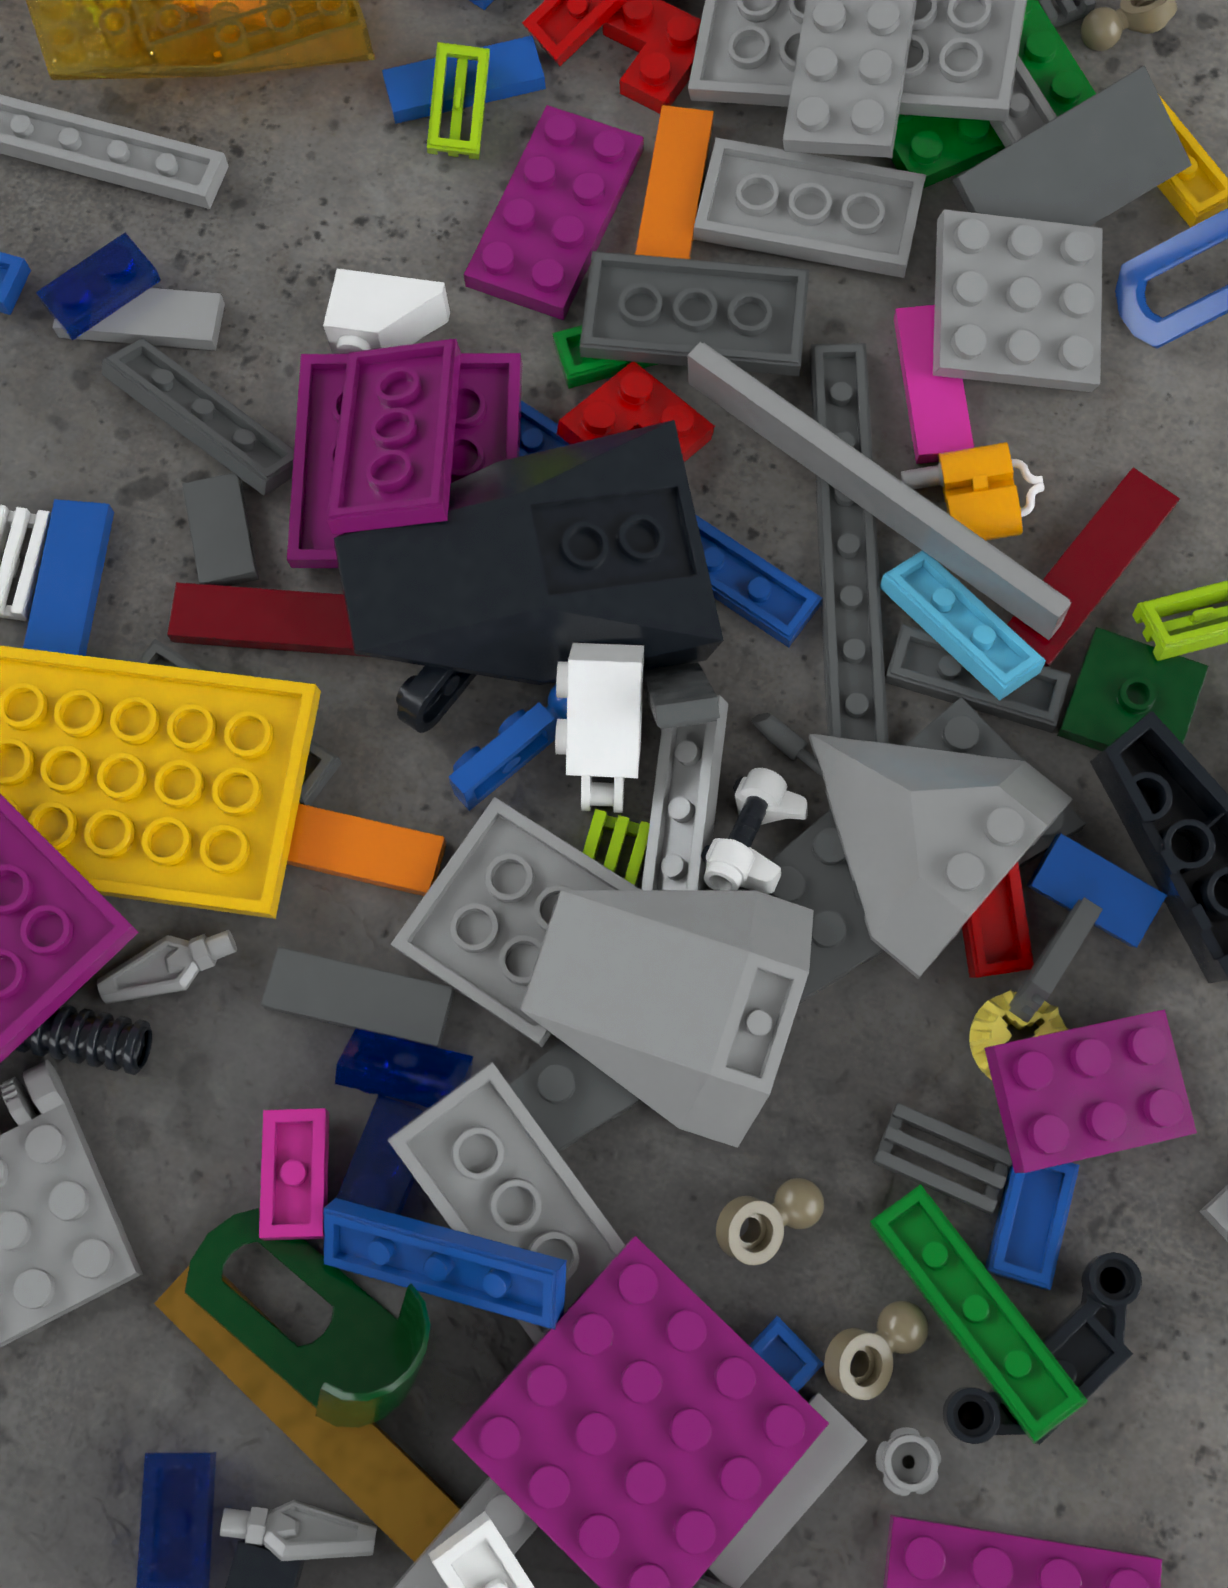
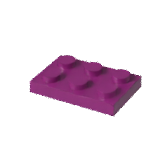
(1090, 1091)

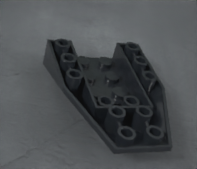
(541, 557)

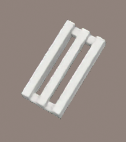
(20, 521)

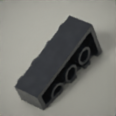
(1179, 830)

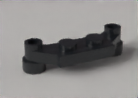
(1085, 1345)

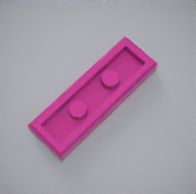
(934, 403)

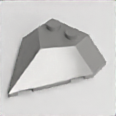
(929, 834)

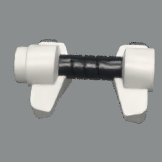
(731, 861)

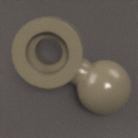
(1104, 25)
(795, 1205)
(900, 1330)

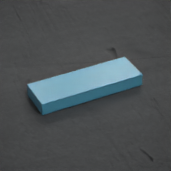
(962, 624)

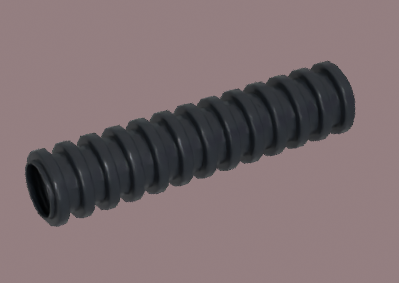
(93, 1039)

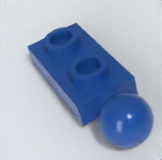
(518, 742)

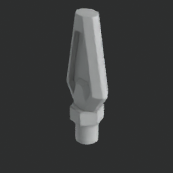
(164, 967)
(300, 1531)

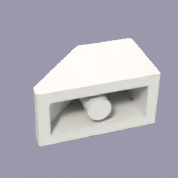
(382, 311)

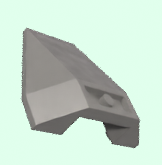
(676, 995)

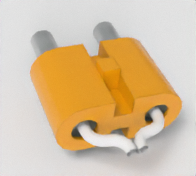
(980, 488)

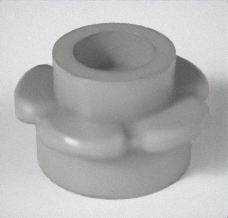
(926, 1461)

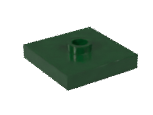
(1124, 683)

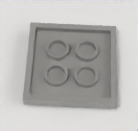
(1018, 301)
(492, 909)

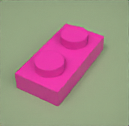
(294, 1174)

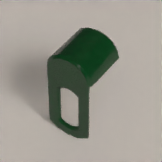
(361, 1360)

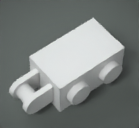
(602, 718)

